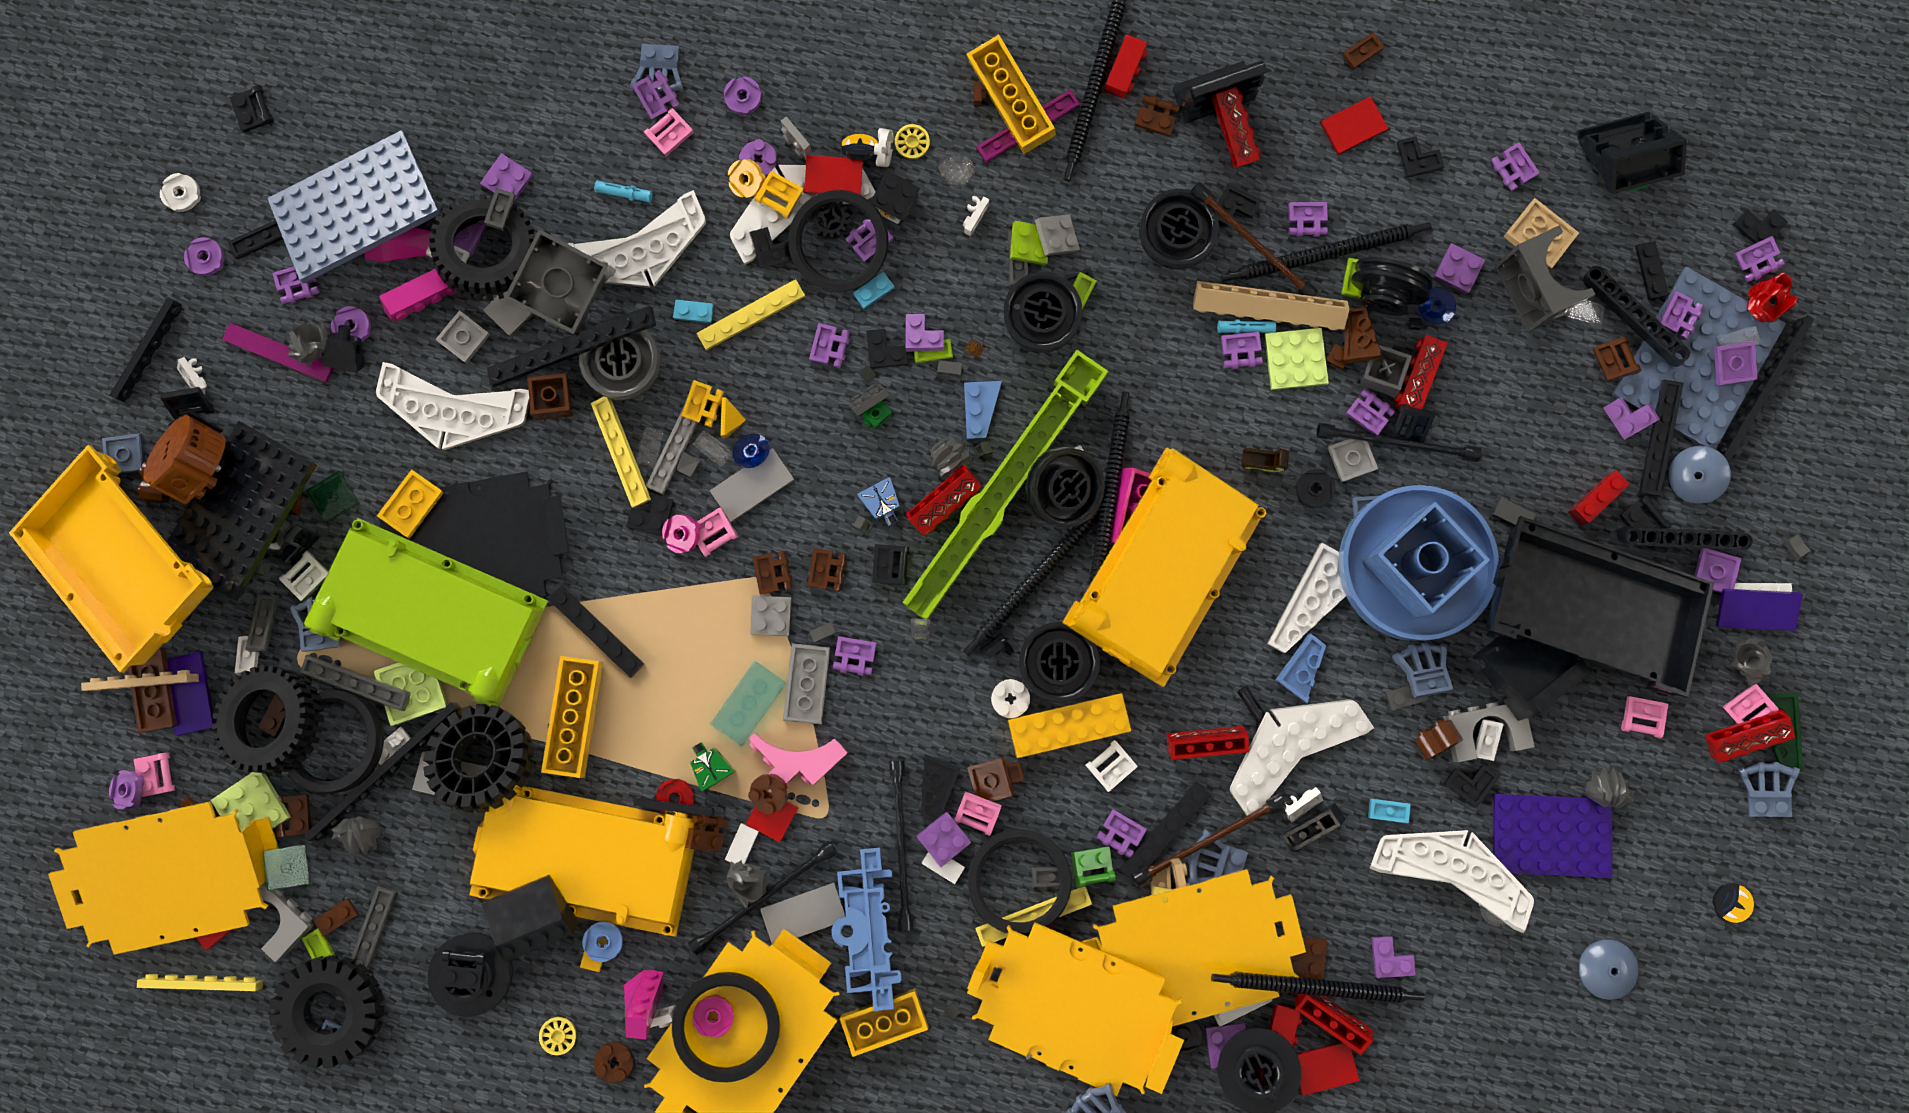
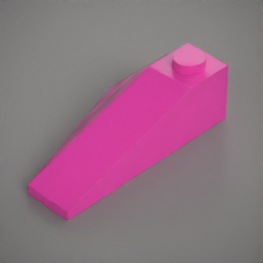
(405, 246)

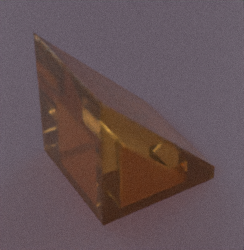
(974, 348)

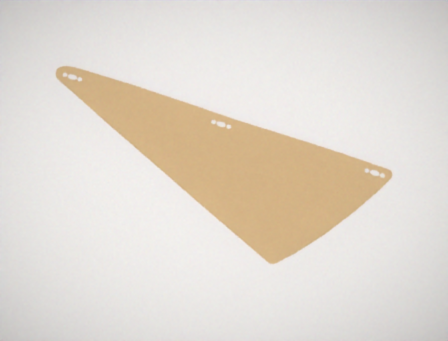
(693, 656)

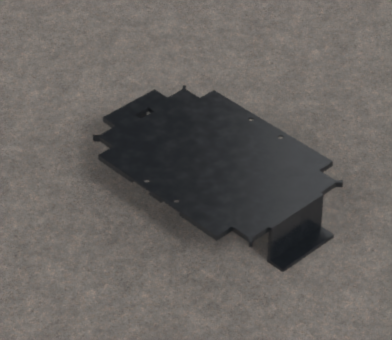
(499, 530)

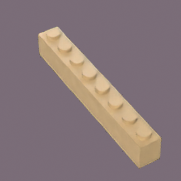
(1270, 305)

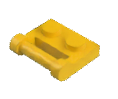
(782, 189)

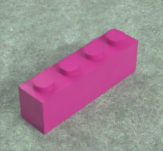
(414, 295)
(1131, 489)
(641, 1002)

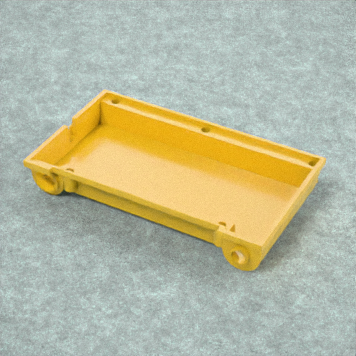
(109, 561)
(1165, 567)
(602, 856)

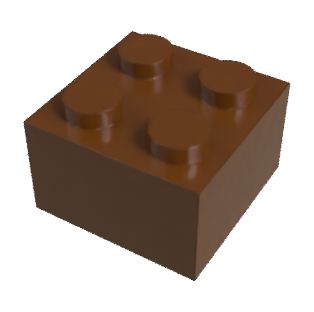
(550, 396)

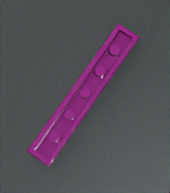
(1004, 140)
(274, 351)

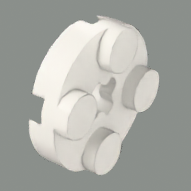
(883, 148)
(170, 188)
(1019, 705)

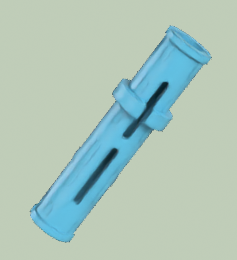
(623, 191)
(1246, 326)

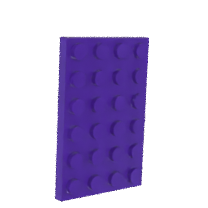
(1552, 835)

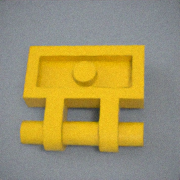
(696, 402)

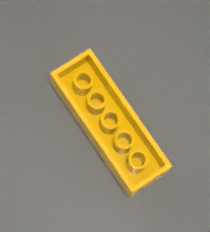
(1011, 94)
(572, 717)
(1069, 725)

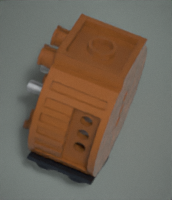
(186, 458)

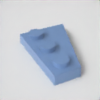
(979, 407)
(1301, 668)

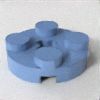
(594, 949)

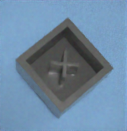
(1386, 373)

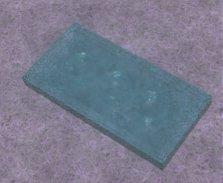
(748, 703)

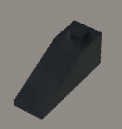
(1314, 827)

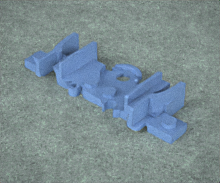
(869, 930)

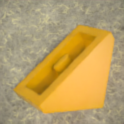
(730, 418)

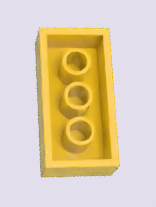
(873, 1029)

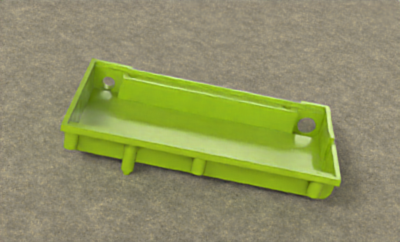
(424, 613)

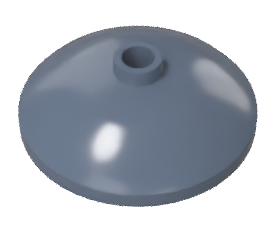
(1714, 470)
(1596, 969)

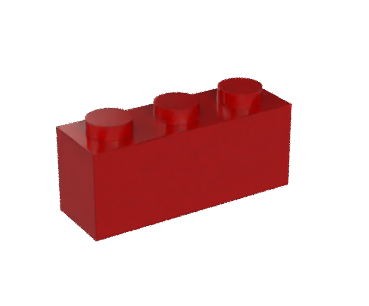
(1126, 67)
(1599, 498)

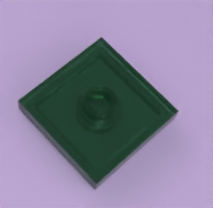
(332, 496)
(285, 867)

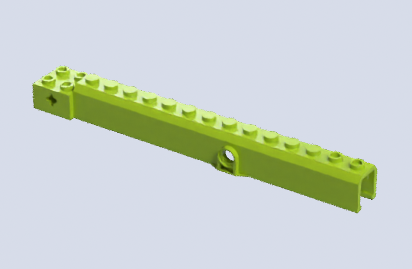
(986, 510)

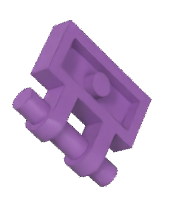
(651, 98)
(1519, 163)
(1308, 213)
(865, 247)
(1758, 253)
(287, 280)
(1675, 312)
(823, 344)
(1241, 344)
(1366, 415)
(854, 649)
(1123, 827)

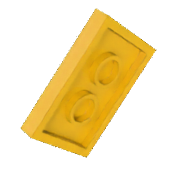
(410, 504)

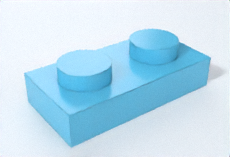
(873, 290)
(693, 311)
(1389, 810)

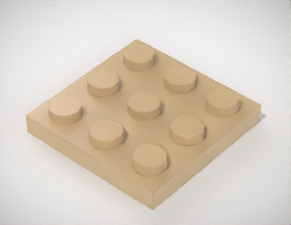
(1537, 220)

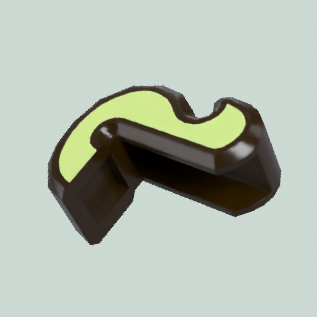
(1265, 460)

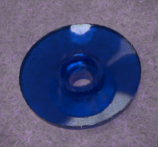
(1446, 306)
(746, 446)

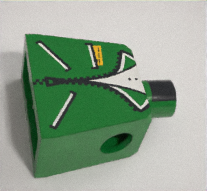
(709, 766)

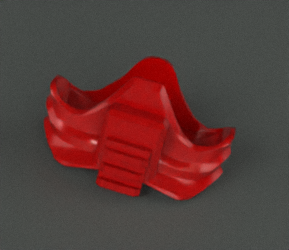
(1776, 287)

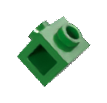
(876, 415)

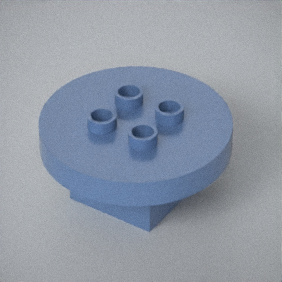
(1418, 563)

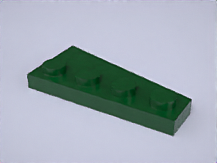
(1791, 751)

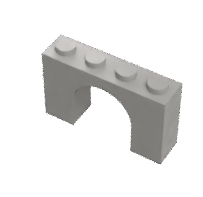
(1517, 732)
(292, 924)

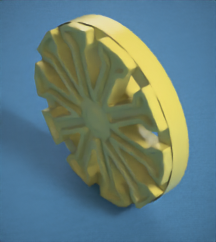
(912, 141)
(557, 1036)

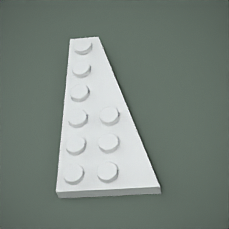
(1313, 598)

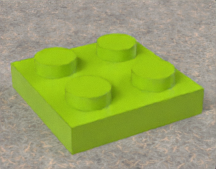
(1027, 244)

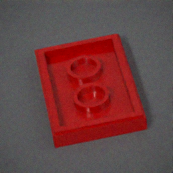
(1354, 125)
(832, 173)
(1326, 1068)

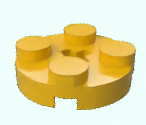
(755, 176)

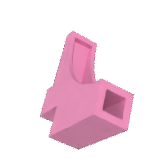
(788, 764)

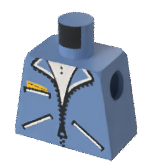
(881, 501)

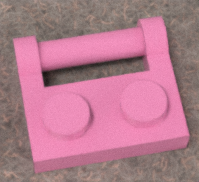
(672, 136)
(710, 526)
(1748, 702)
(1645, 710)
(148, 769)
(980, 809)

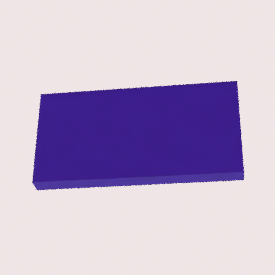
(1759, 609)
(191, 699)

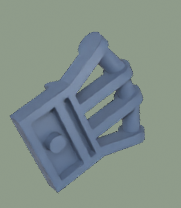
(659, 58)
(308, 640)
(1427, 681)
(1769, 803)
(1229, 861)
(1093, 1095)

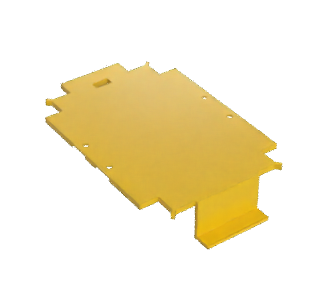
(163, 877)
(1205, 934)
(792, 978)
(1077, 1009)

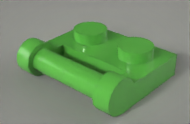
(1090, 860)

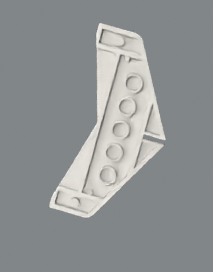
(760, 216)
(653, 247)
(459, 416)
(1279, 748)
(1469, 868)

